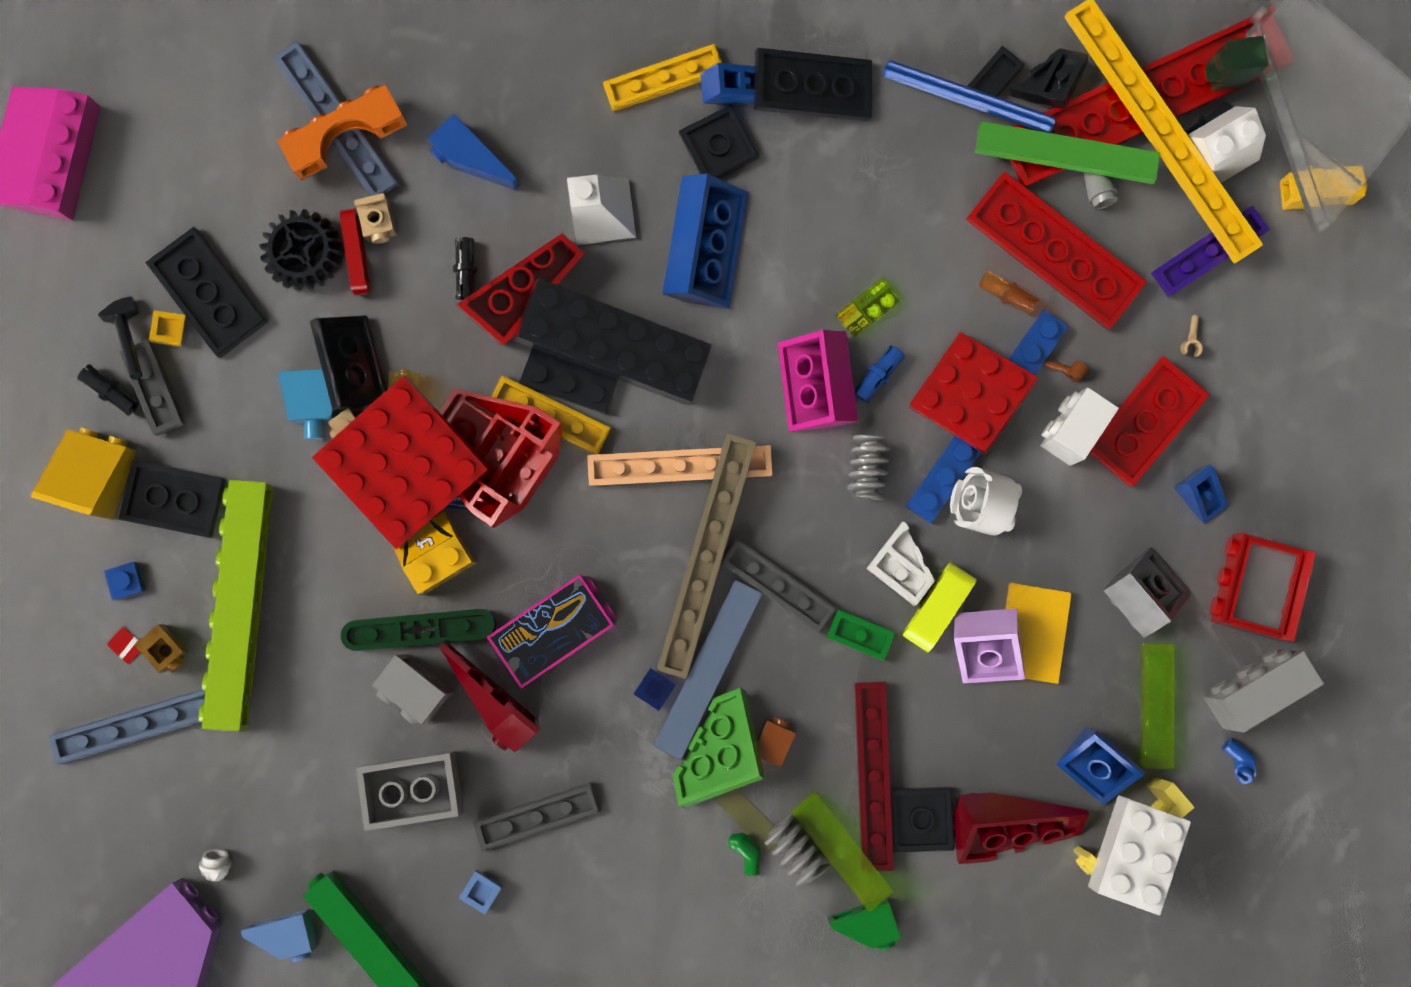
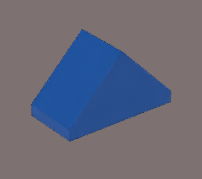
(1202, 493)

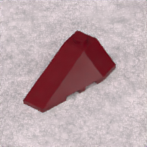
(1001, 822)

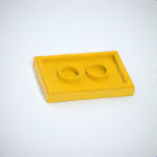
(1043, 628)

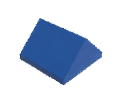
(1099, 766)

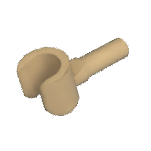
(1192, 338)

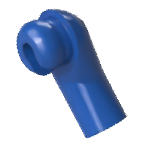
(1243, 760)

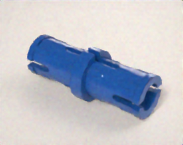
(879, 374)

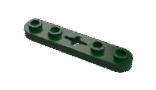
(388, 631)

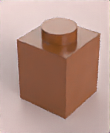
(775, 741)

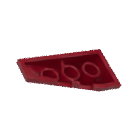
(502, 713)

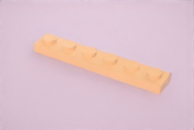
(667, 466)

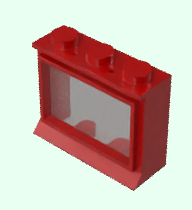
(1262, 587)

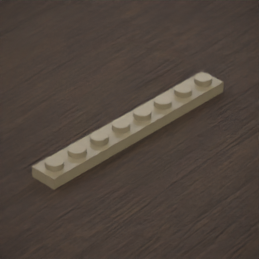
(706, 556)

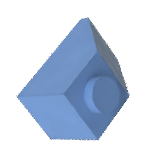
(284, 936)

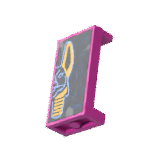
(552, 630)

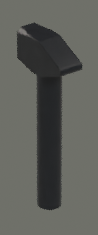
(119, 312)

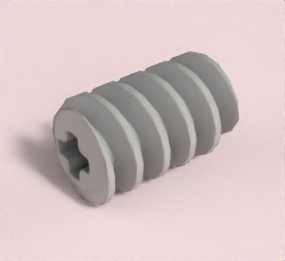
(868, 467)
(796, 851)

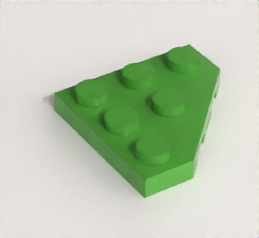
(721, 752)

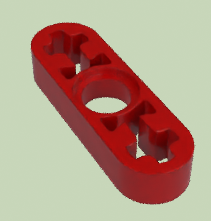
(355, 252)

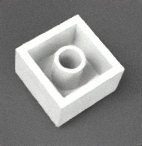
(1079, 426)

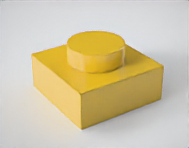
(167, 328)

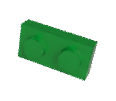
(860, 635)

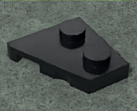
(1053, 79)

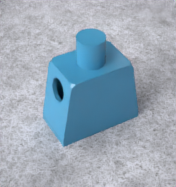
(307, 400)

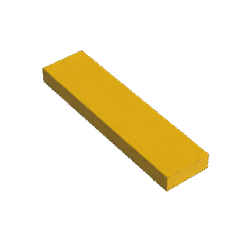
(660, 78)
(576, 426)

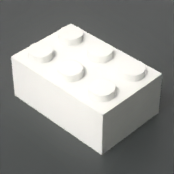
(1139, 855)

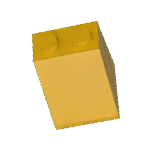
(86, 474)

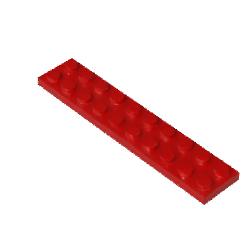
(1104, 117)

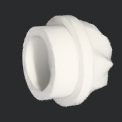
(215, 864)

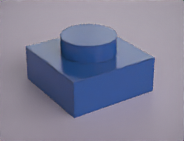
(124, 580)

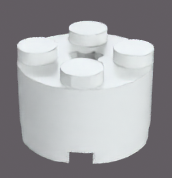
(985, 501)

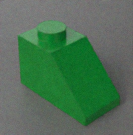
(870, 929)

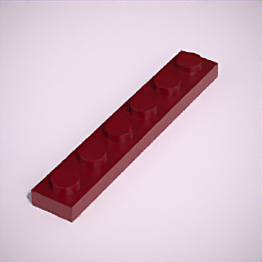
(873, 774)

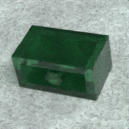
(1237, 63)

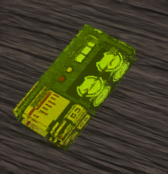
(868, 307)

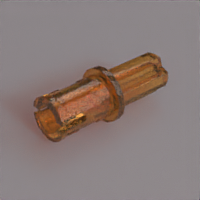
(1008, 293)

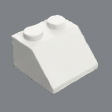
(1230, 141)

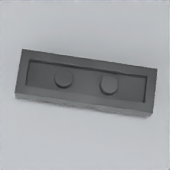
(154, 391)

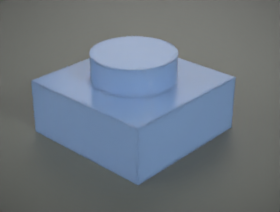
(480, 892)

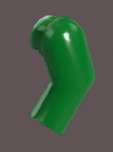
(749, 850)

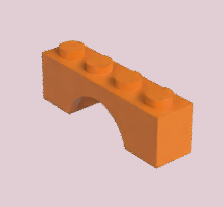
(308, 146)

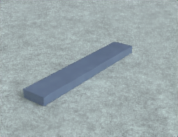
(322, 100)
(707, 669)
(127, 727)

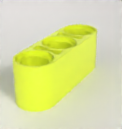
(939, 607)

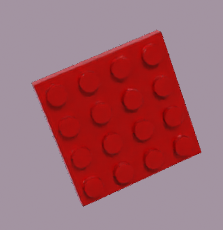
(400, 462)

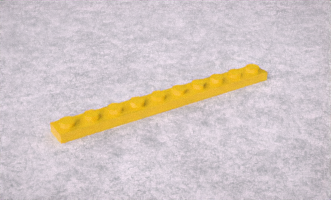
(1163, 130)

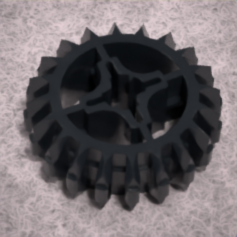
(311, 244)

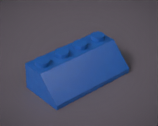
(705, 241)

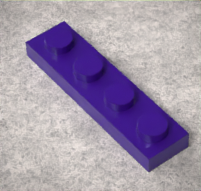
(1200, 258)

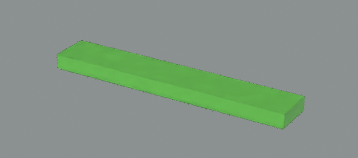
(1067, 152)

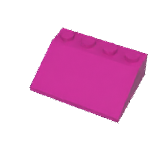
(45, 149)

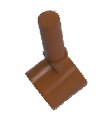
(1075, 373)

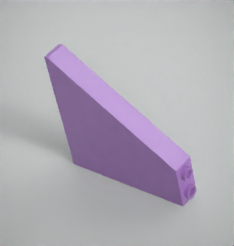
(158, 947)

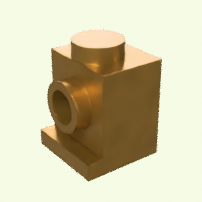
(153, 644)

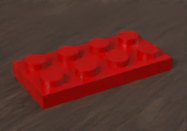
(1148, 421)

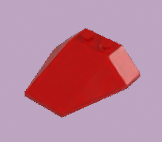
(514, 442)

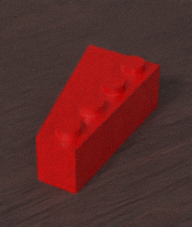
(502, 301)

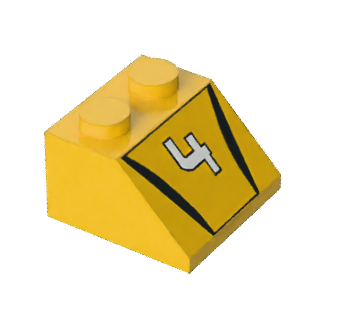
(434, 555)

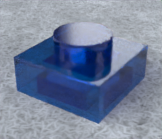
(654, 689)

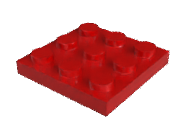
(973, 393)

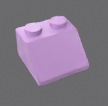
(989, 645)

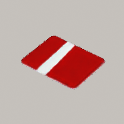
(123, 645)

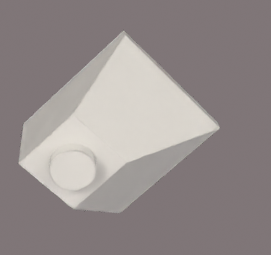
(601, 209)

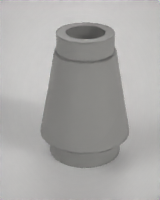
(1100, 190)

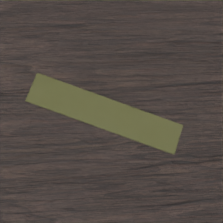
(747, 817)

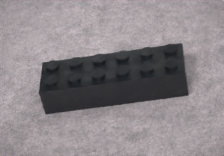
(612, 342)

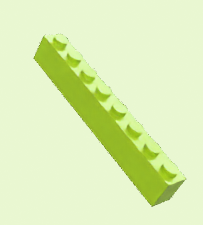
(236, 606)

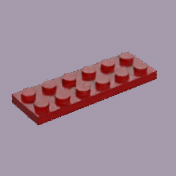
(1056, 250)

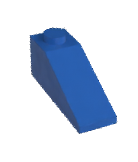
(728, 84)
(466, 153)

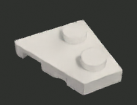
(902, 566)

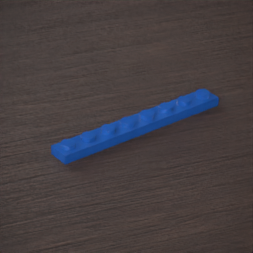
(960, 456)

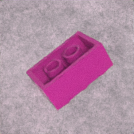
(817, 380)

